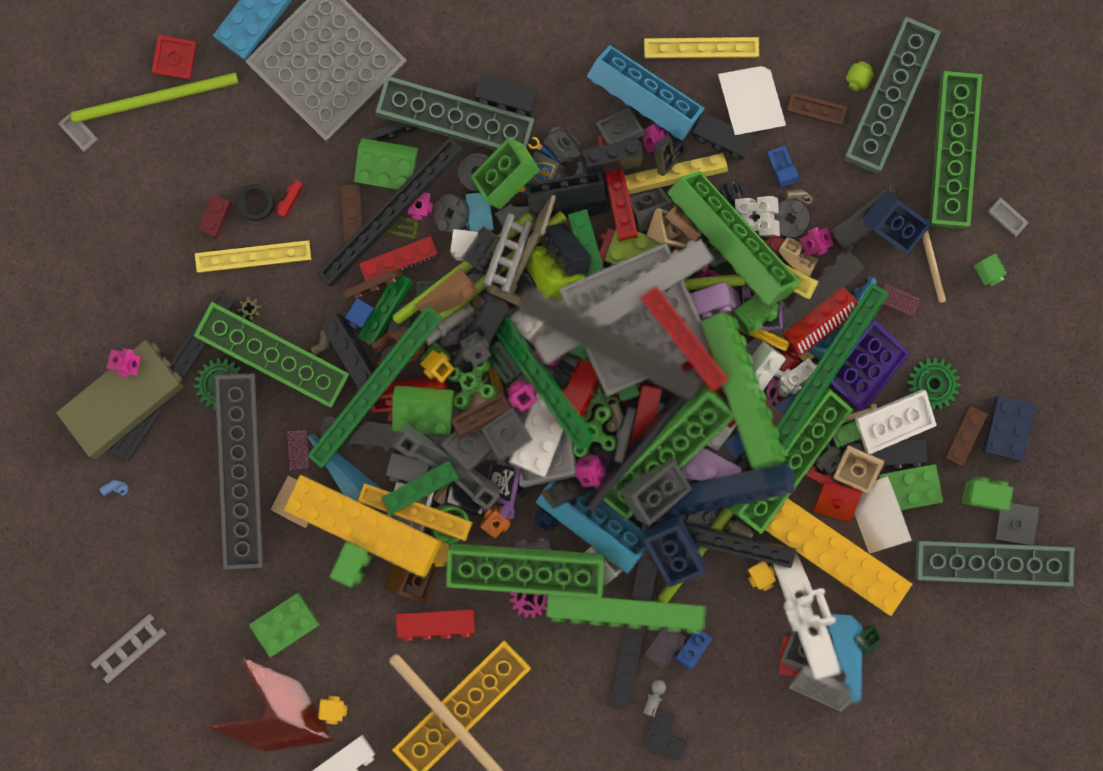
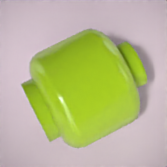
(859, 76)

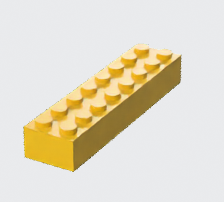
(363, 526)
(838, 557)
(466, 703)

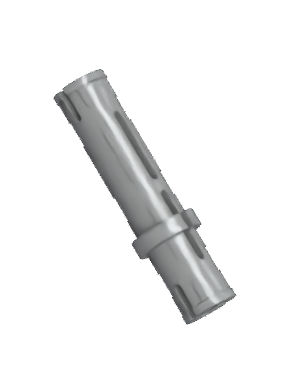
(451, 322)

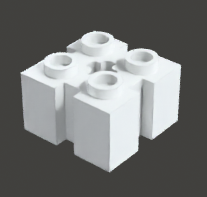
(766, 208)

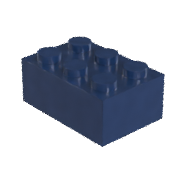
(896, 222)
(1009, 428)
(674, 551)

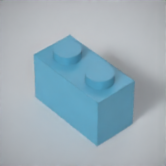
(480, 213)

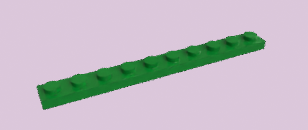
(584, 233)
(830, 364)
(544, 384)
(375, 386)

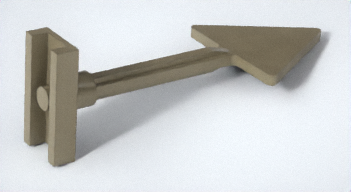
(538, 228)

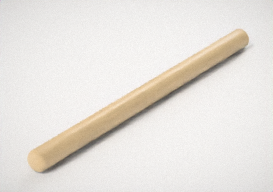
(444, 714)

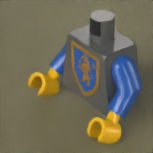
(548, 164)

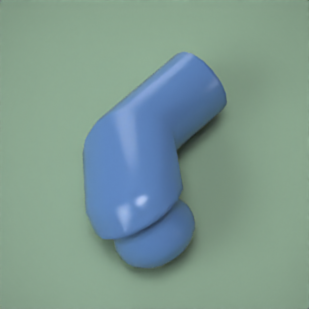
(115, 486)

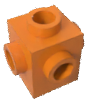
(493, 522)

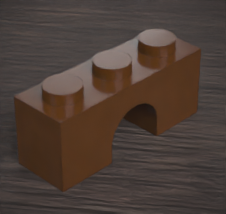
(965, 437)

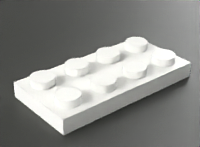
(895, 421)
(545, 434)

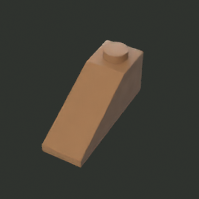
(449, 293)

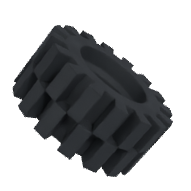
(562, 373)

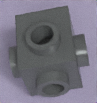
(475, 349)
(828, 459)

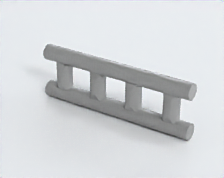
(497, 259)
(128, 660)

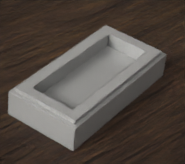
(78, 133)
(1007, 217)

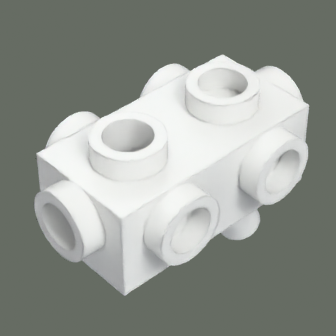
(791, 381)

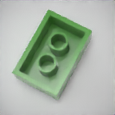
(384, 163)
(504, 173)
(423, 409)
(915, 486)
(987, 495)
(351, 565)
(284, 624)

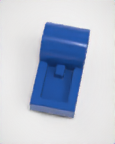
(782, 166)
(693, 649)

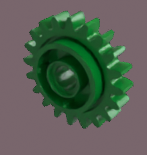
(944, 377)
(207, 379)

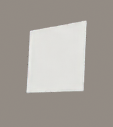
(751, 100)
(881, 517)

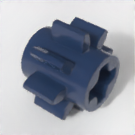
(545, 519)

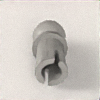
(658, 688)

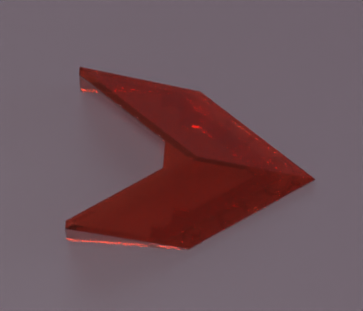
(288, 718)

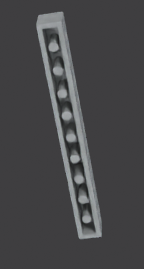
(628, 297)

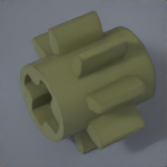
(254, 311)

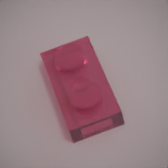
(901, 301)
(298, 449)

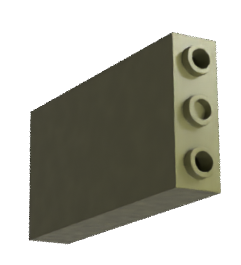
(118, 403)

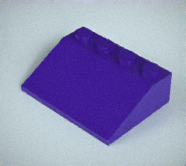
(869, 363)

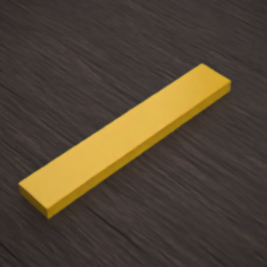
(419, 513)

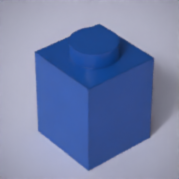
(359, 314)

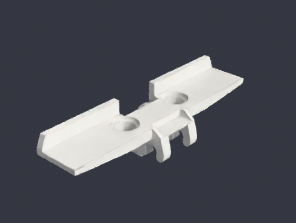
(801, 618)

